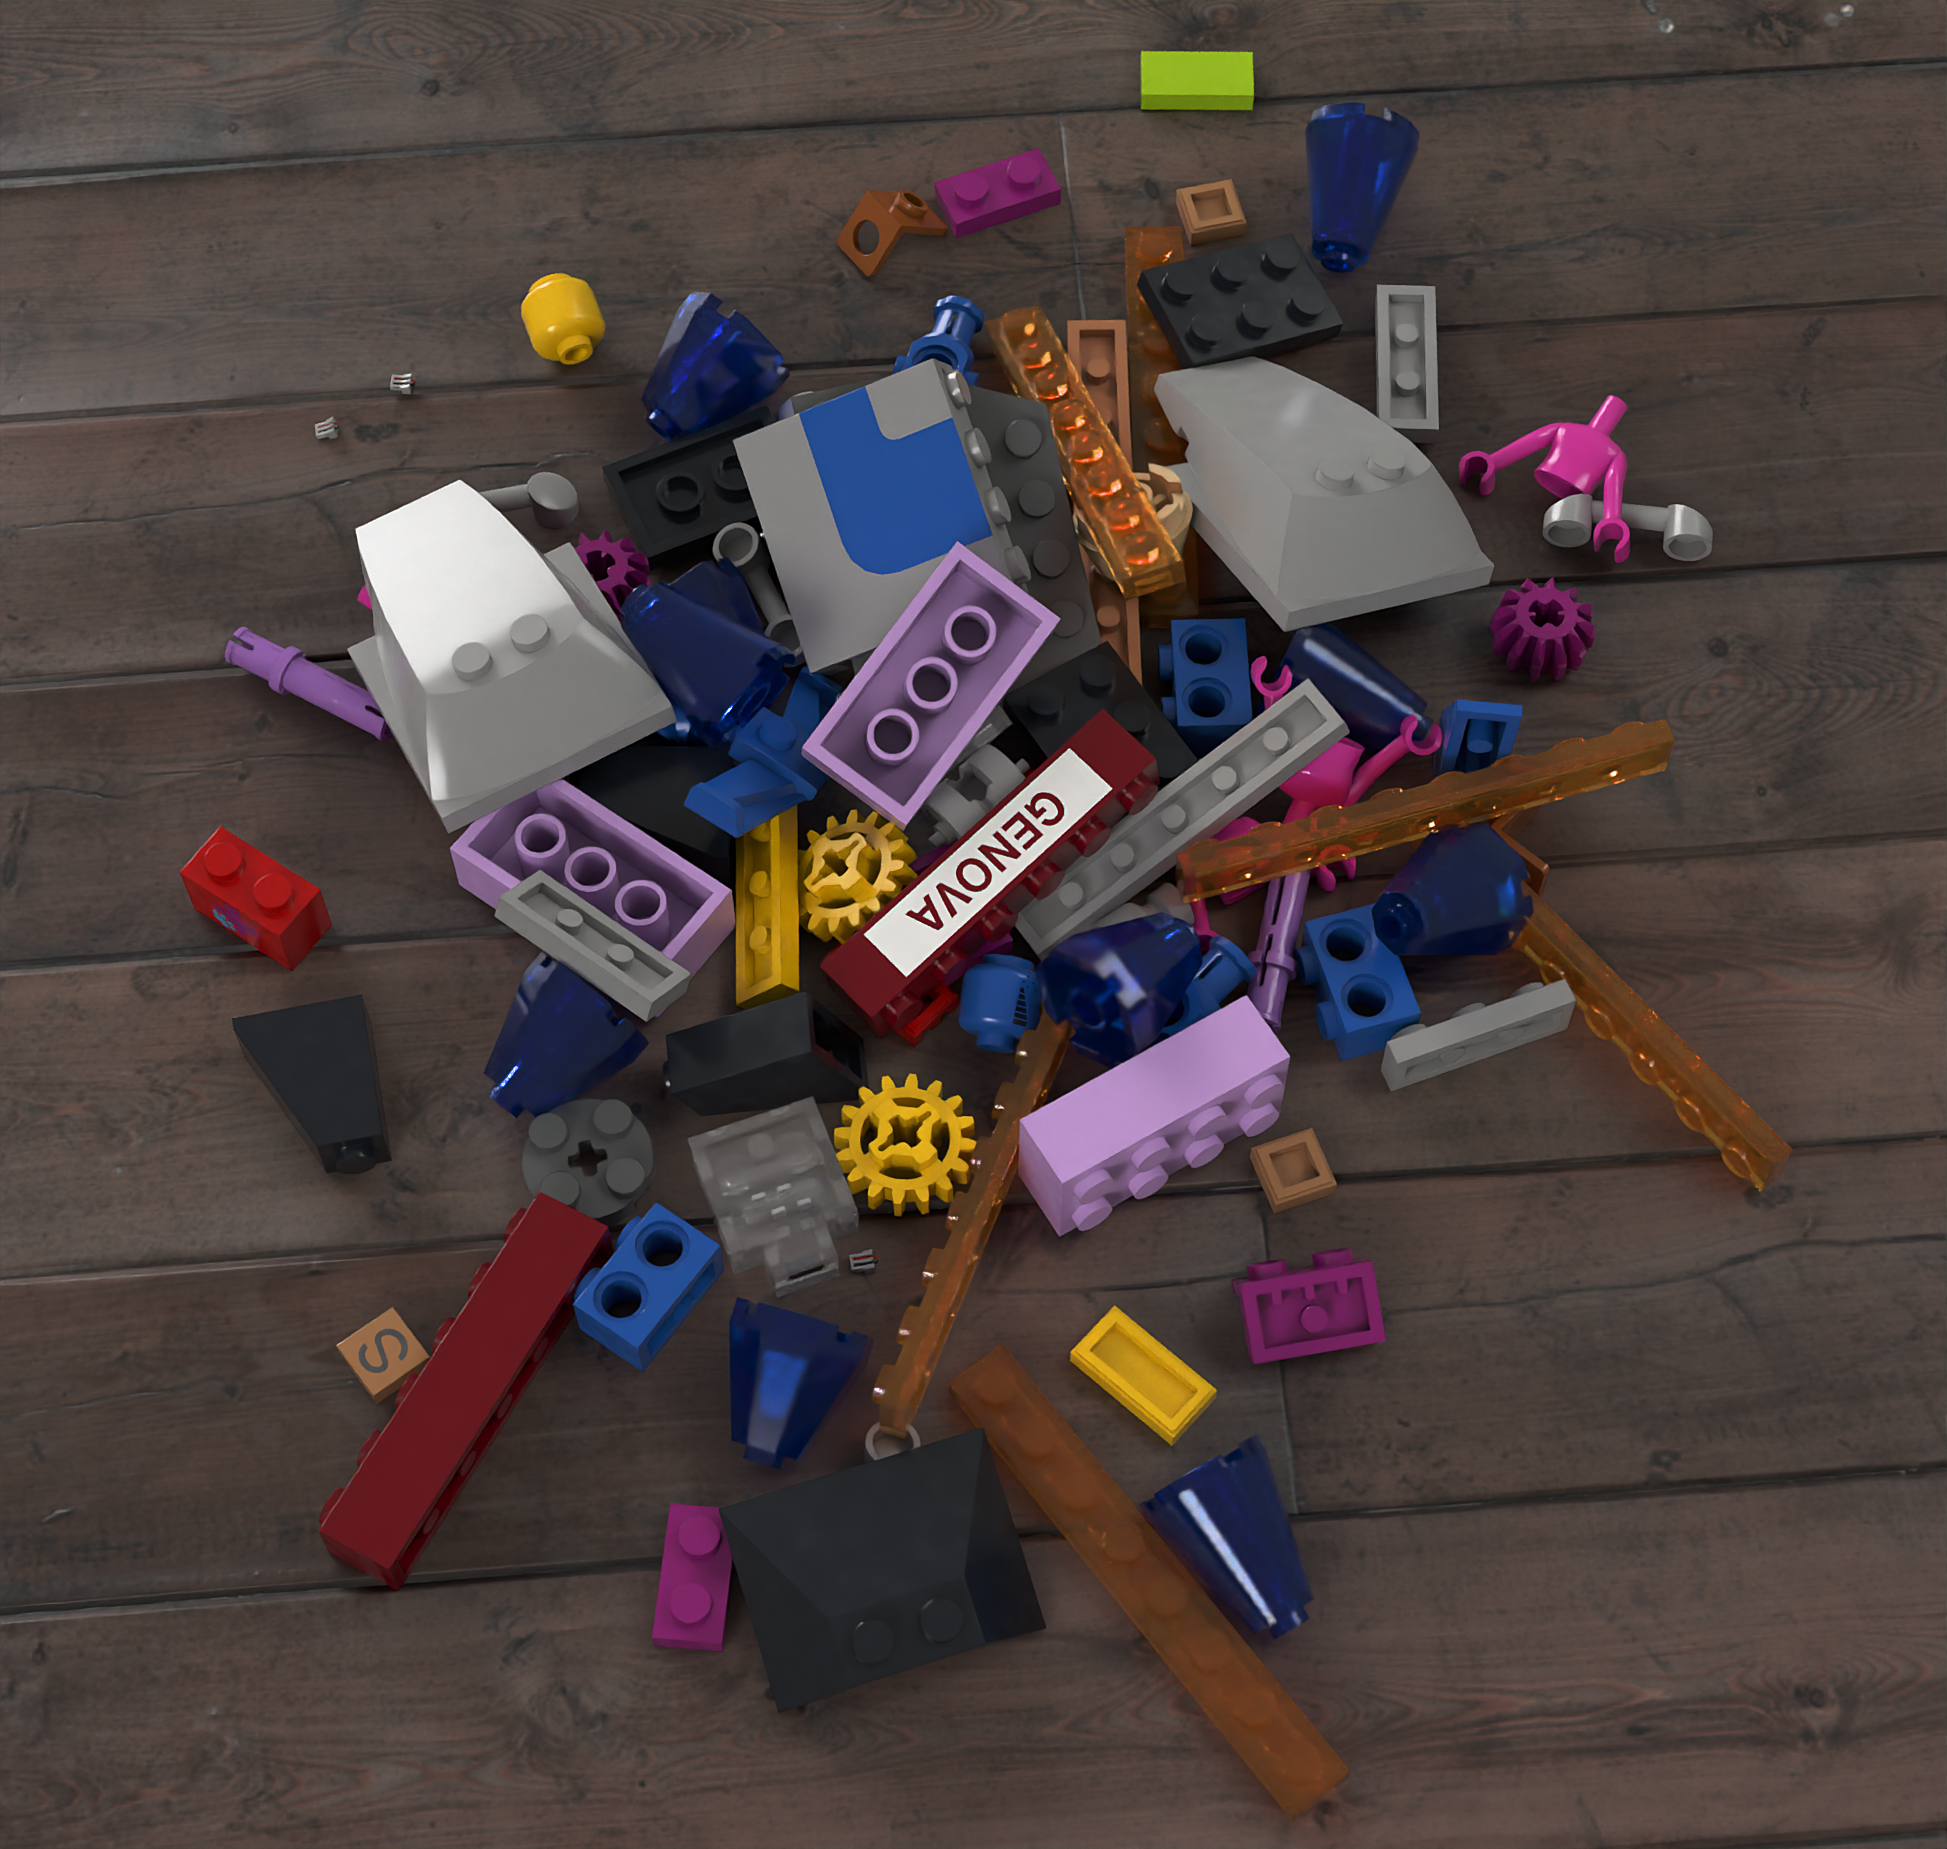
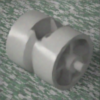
(961, 803)

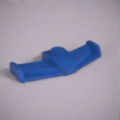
(771, 767)

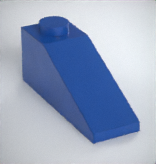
(1475, 735)

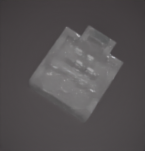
(777, 1194)

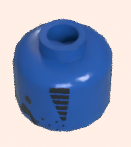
(1000, 1002)

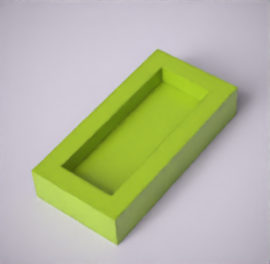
(1196, 80)

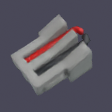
(402, 383)
(327, 429)
(863, 1262)

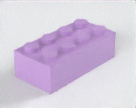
(930, 686)
(602, 862)
(1153, 1117)

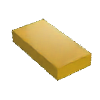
(1143, 1375)

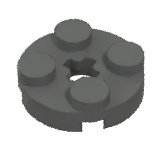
(593, 1126)

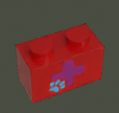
(256, 898)

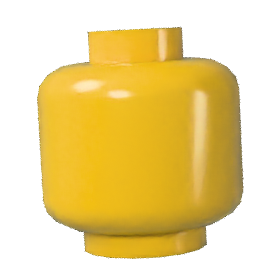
(563, 318)

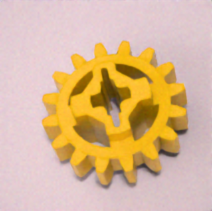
(851, 874)
(902, 1171)

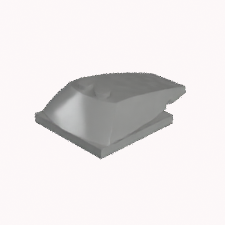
(1313, 495)
(493, 655)

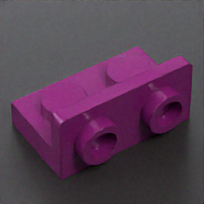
(1309, 1306)

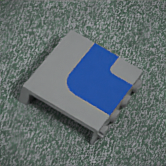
(870, 503)

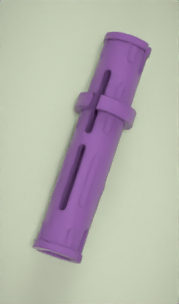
(292, 672)
(1276, 946)

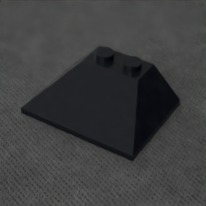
(881, 1569)

